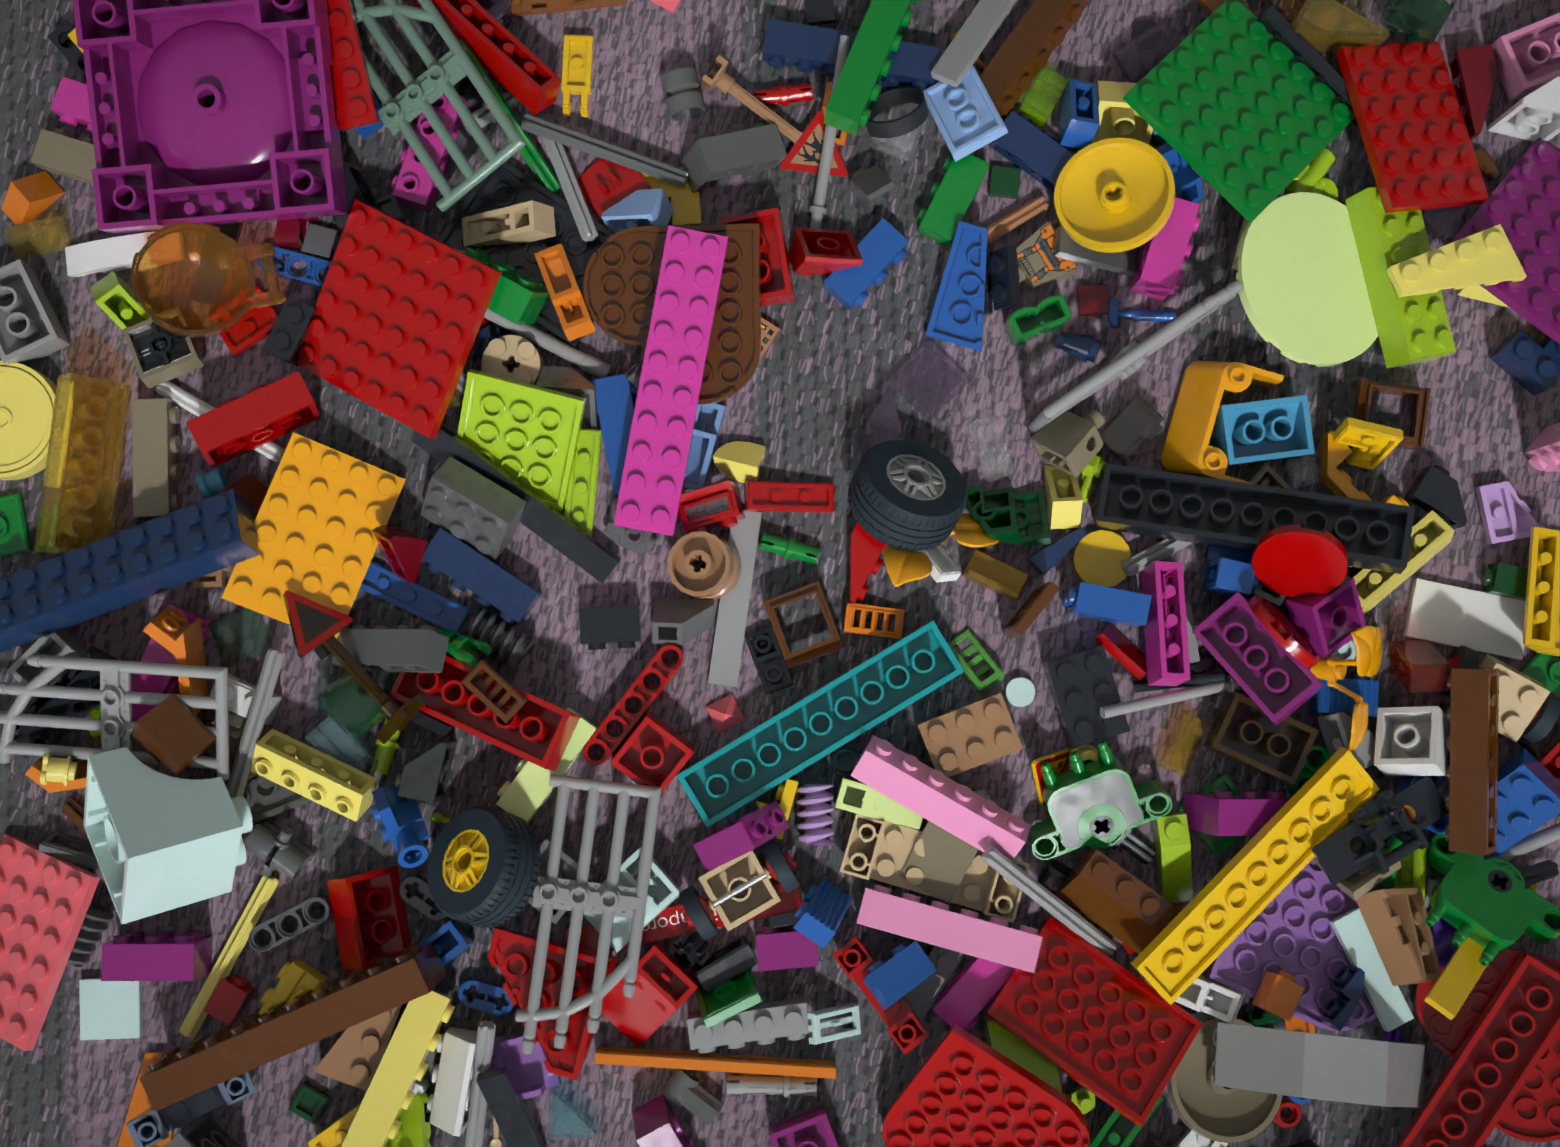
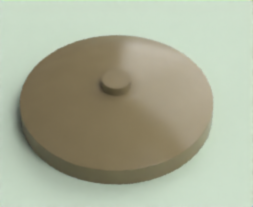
(1213, 1110)

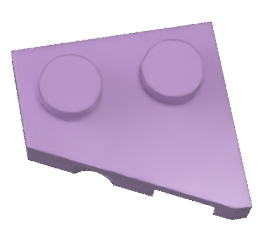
(1503, 513)

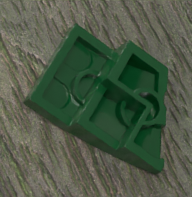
(1010, 516)

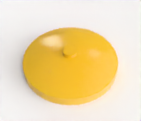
(1114, 195)

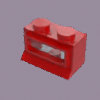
(711, 507)

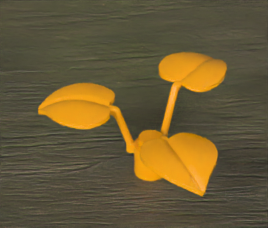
(913, 565)
(1368, 662)

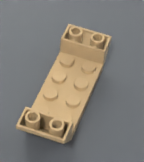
(882, 849)

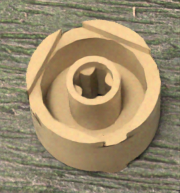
(509, 349)

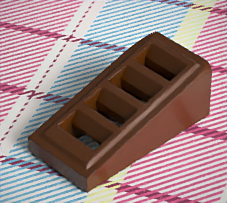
(476, 673)

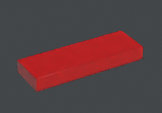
(789, 497)

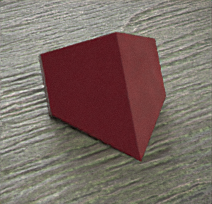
(402, 550)

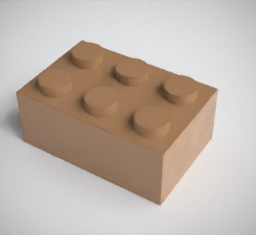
(969, 735)

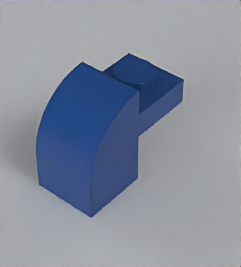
(1187, 181)

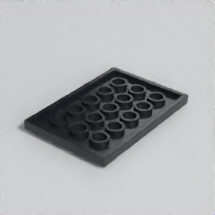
(510, 187)

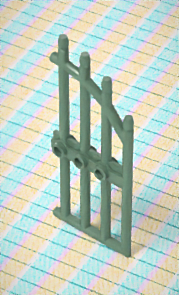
(429, 87)

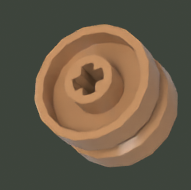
(687, 564)

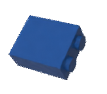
(1107, 604)

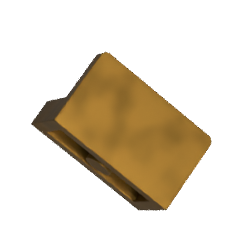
(995, 575)

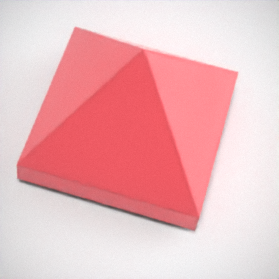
(725, 713)

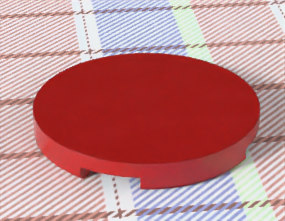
(1300, 561)
(1284, 631)

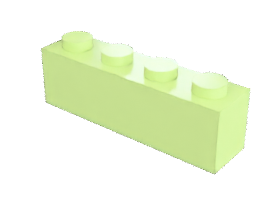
(531, 785)

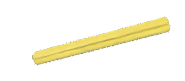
(229, 954)

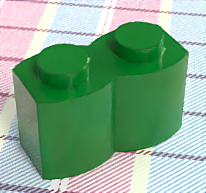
(1043, 319)

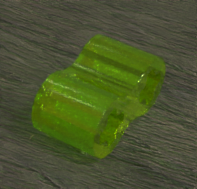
(1044, 96)

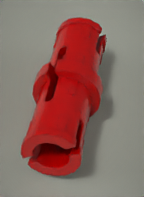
(784, 94)

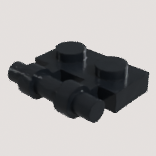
(1004, 280)

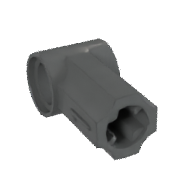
(688, 1092)

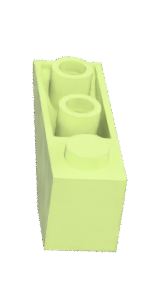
(866, 801)

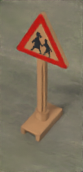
(807, 145)

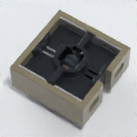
(160, 353)

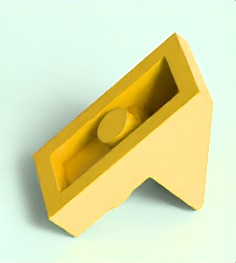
(785, 794)

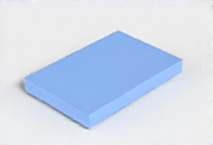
(965, 114)

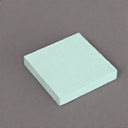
(110, 1009)

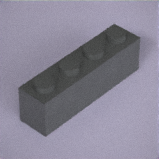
(395, 649)

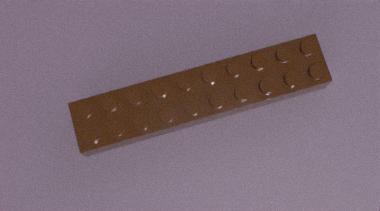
(293, 1025)

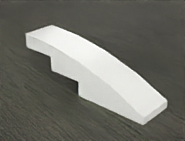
(104, 254)

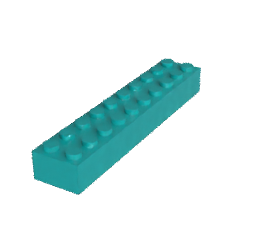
(820, 723)

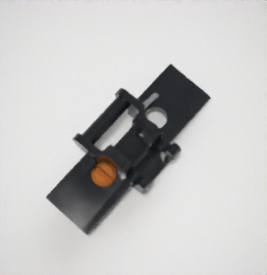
(1375, 821)

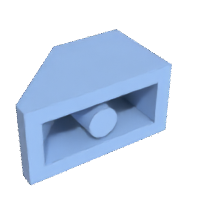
(639, 209)

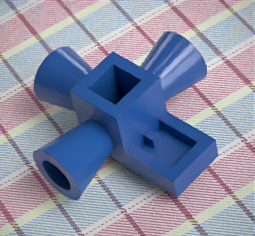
(401, 825)

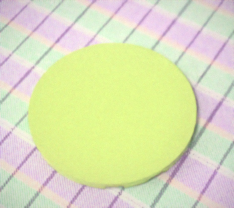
(1306, 280)

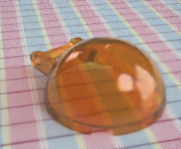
(200, 279)

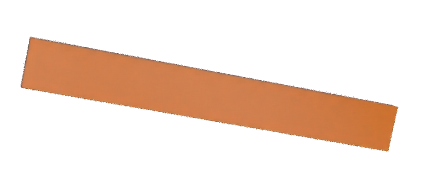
(715, 1062)

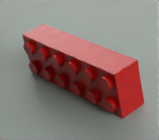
(534, 733)

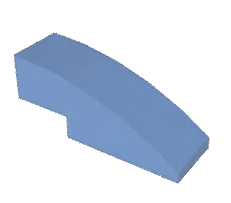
(703, 444)

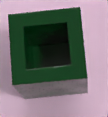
(1505, 580)

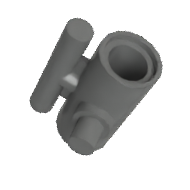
(278, 850)

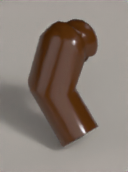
(1487, 165)

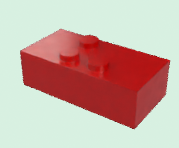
(253, 419)

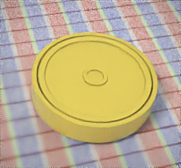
(25, 420)

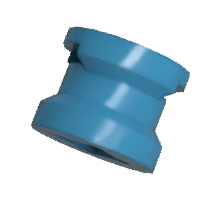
(212, 482)

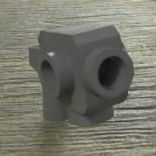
(631, 539)

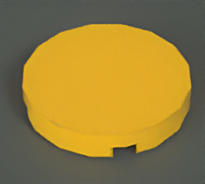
(1099, 558)

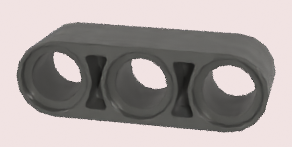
(279, 927)

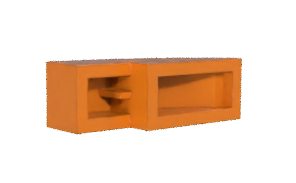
(565, 292)

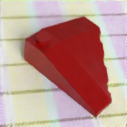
(515, 959)

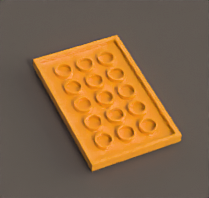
(314, 530)

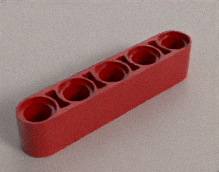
(621, 712)

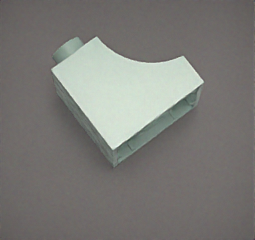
(161, 835)

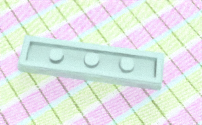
(1362, 953)

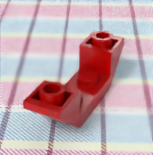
(900, 1017)

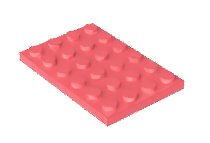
(39, 923)

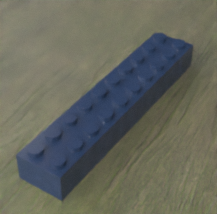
(126, 567)

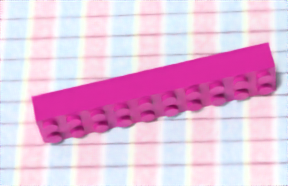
(671, 380)

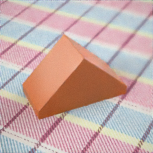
(30, 197)

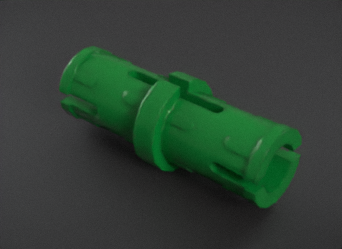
(789, 548)

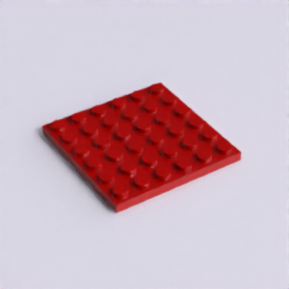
(397, 318)

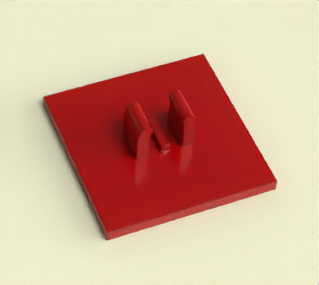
(608, 184)

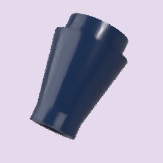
(1079, 346)

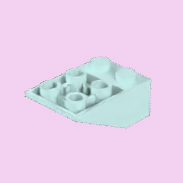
(661, 894)

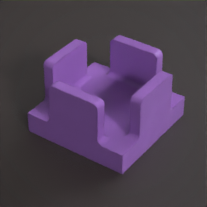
(525, 1069)

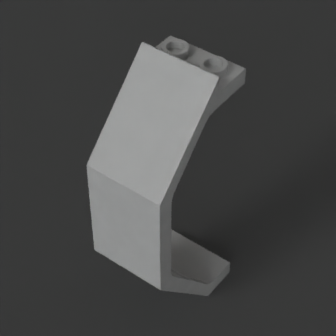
(1318, 1066)

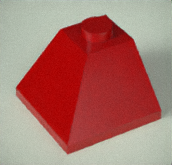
(823, 251)

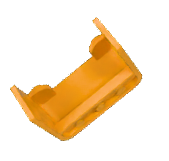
(1195, 413)

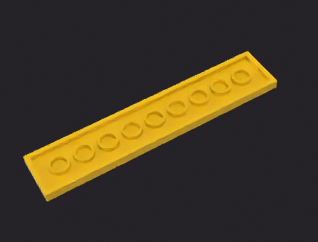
(1254, 876)

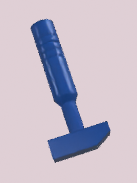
(1137, 314)

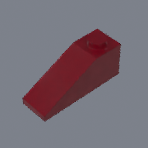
(1473, 79)

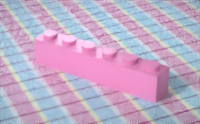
(940, 799)
(949, 929)

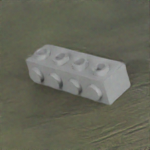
(758, 1023)

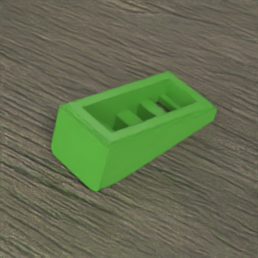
(988, 683)

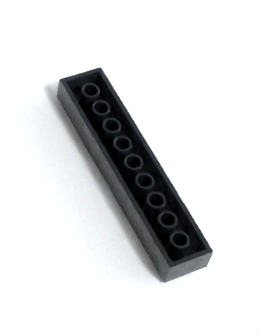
(1241, 513)

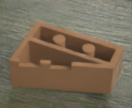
(1400, 934)
(361, 1049)

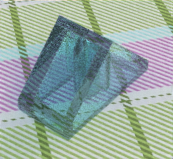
(567, 1120)

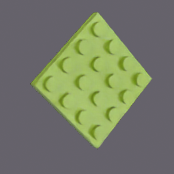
(523, 431)

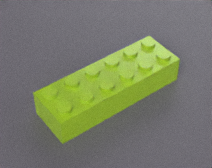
(1409, 326)

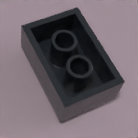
(1079, 688)

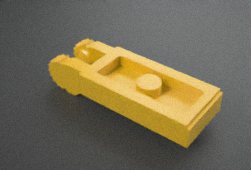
(577, 71)

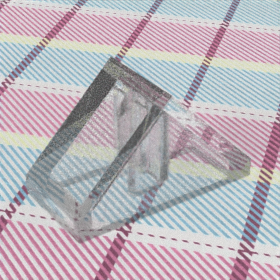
(899, 147)

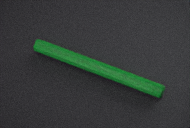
(529, 151)

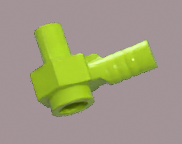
(1094, 469)
(1082, 1099)

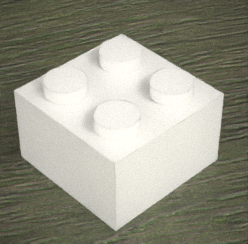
(1411, 741)

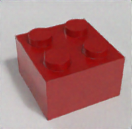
(652, 753)

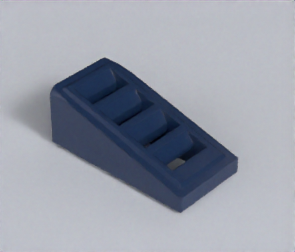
(1048, 556)

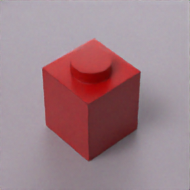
(230, 998)

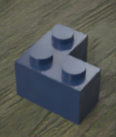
(1527, 362)

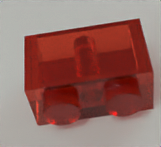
(1419, 666)

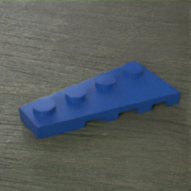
(961, 295)

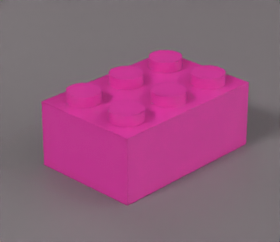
(1164, 254)

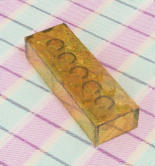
(81, 463)

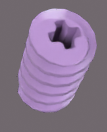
(815, 814)

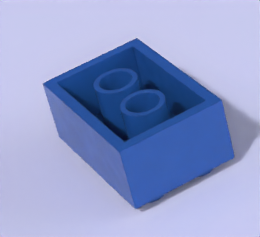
(1525, 799)

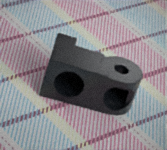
(68, 47)

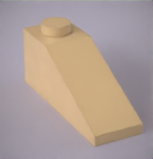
(509, 225)

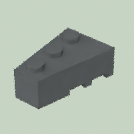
(733, 154)

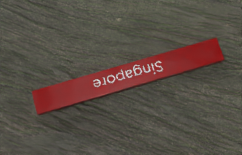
(672, 922)

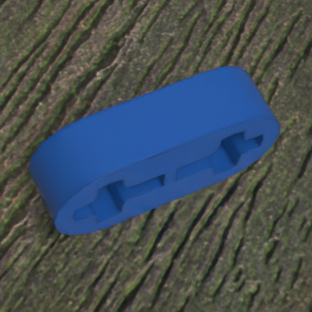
(481, 1003)

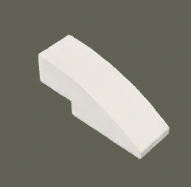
(1212, 999)

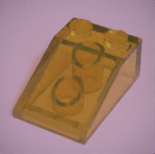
(1332, 25)

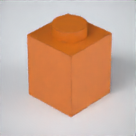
(1278, 994)

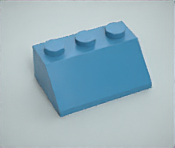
(1264, 430)

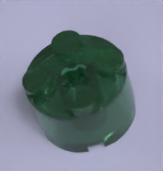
(1417, 18)
(351, 705)

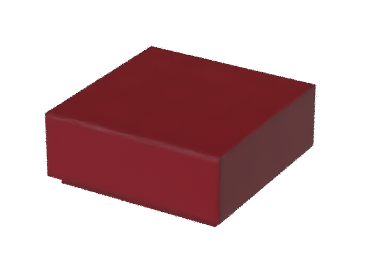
(1092, 300)

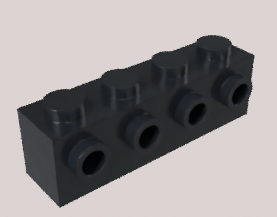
(61, 706)

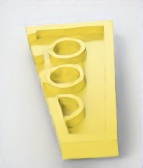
(1466, 262)

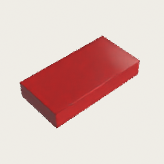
(1122, 650)

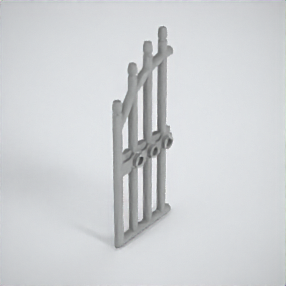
(1134, 356)
(116, 707)
(593, 898)

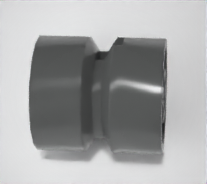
(682, 93)

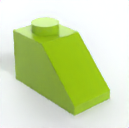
(118, 301)

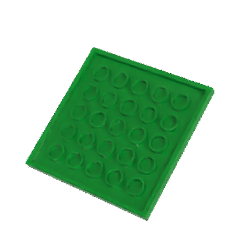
(1239, 108)

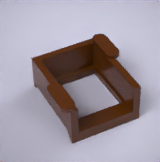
(1419, 411)
(811, 652)

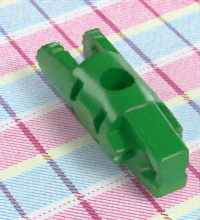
(464, 647)

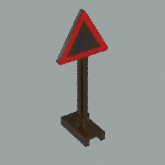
(316, 626)

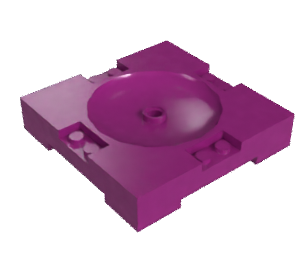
(253, 155)

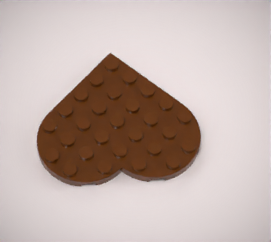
(623, 287)

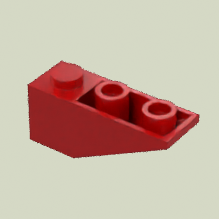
(863, 561)

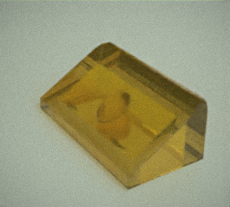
(39, 237)
(1182, 744)

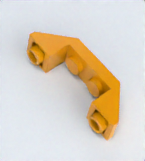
(1338, 480)

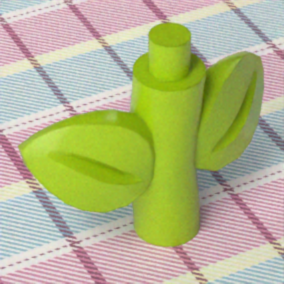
(1313, 178)

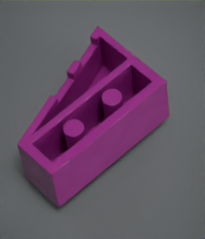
(1231, 813)
(658, 1125)

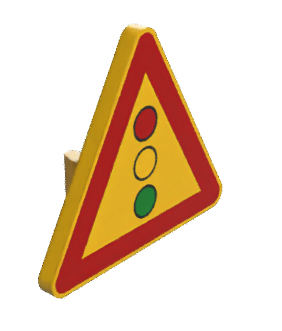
(1057, 760)

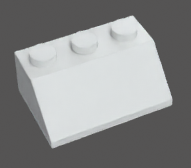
(1533, 115)
(453, 1081)

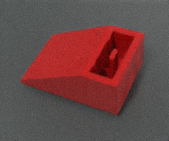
(658, 993)

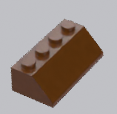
(1116, 900)

